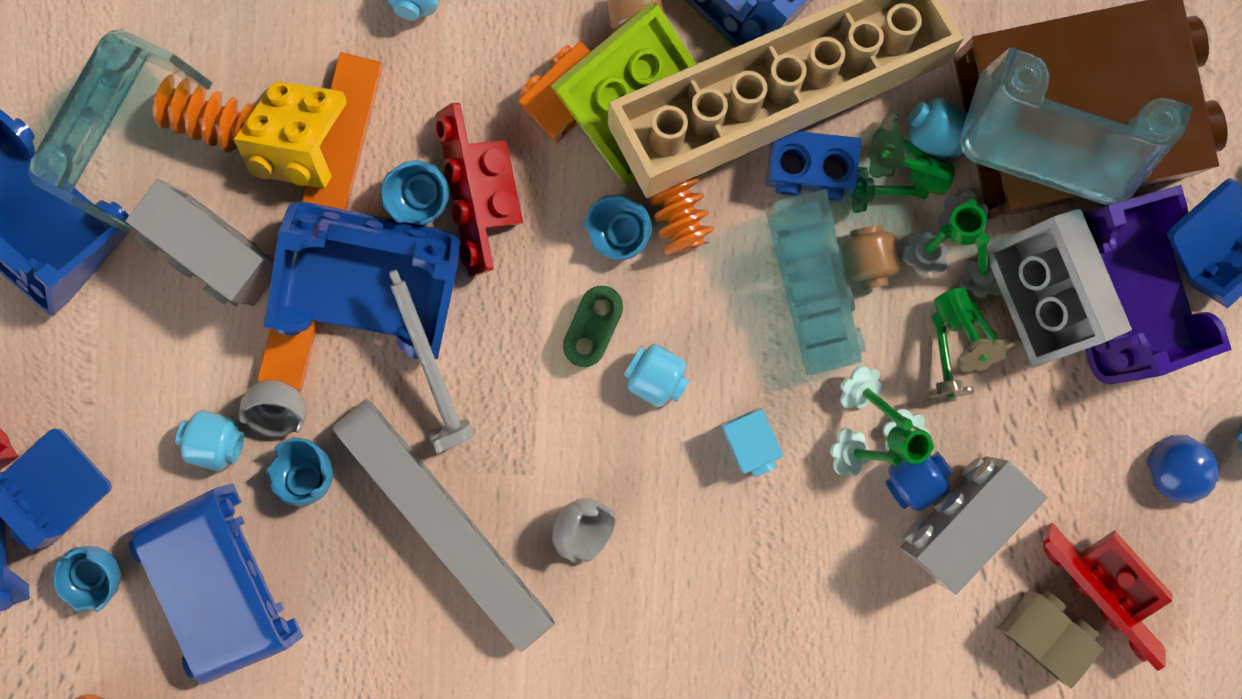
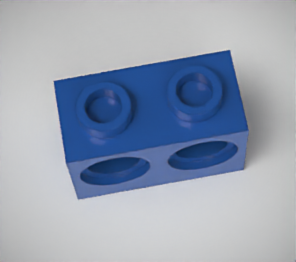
(812, 152)

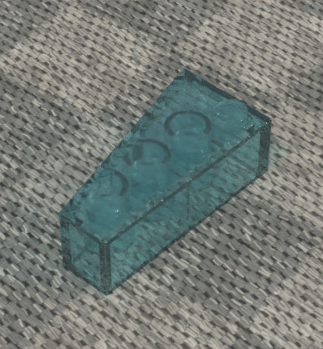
(815, 282)

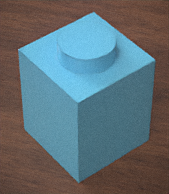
(752, 442)

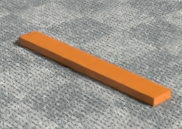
(358, 78)

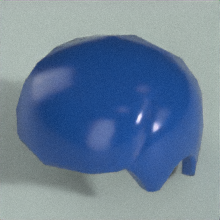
(1183, 469)

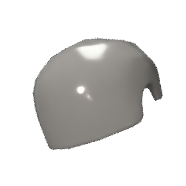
(273, 408)
(582, 529)

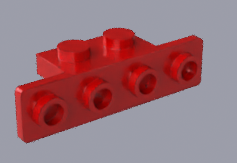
(480, 188)
(1117, 584)

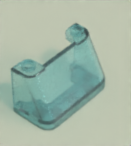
(1059, 145)

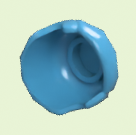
(414, 192)
(618, 227)
(300, 472)
(87, 577)

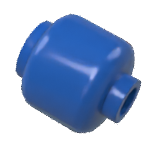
(919, 483)

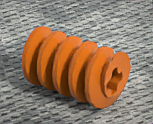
(199, 116)
(681, 217)

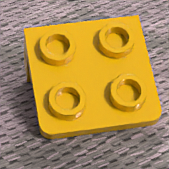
(286, 133)

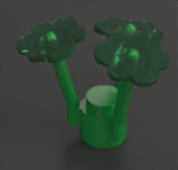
(886, 155)

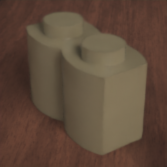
(1051, 638)

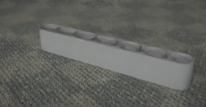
(443, 525)

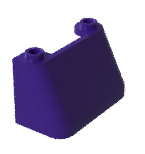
(1151, 291)

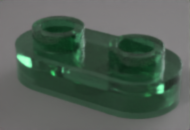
(593, 326)

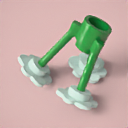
(905, 434)

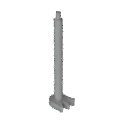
(454, 431)

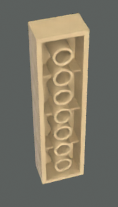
(777, 86)

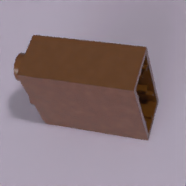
(1111, 68)

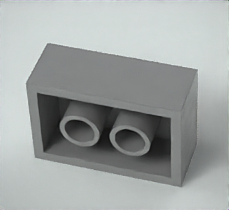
(202, 244)
(1057, 288)
(972, 522)

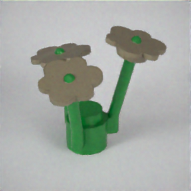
(960, 313)

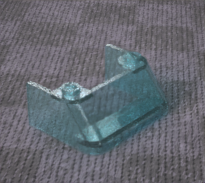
(90, 111)

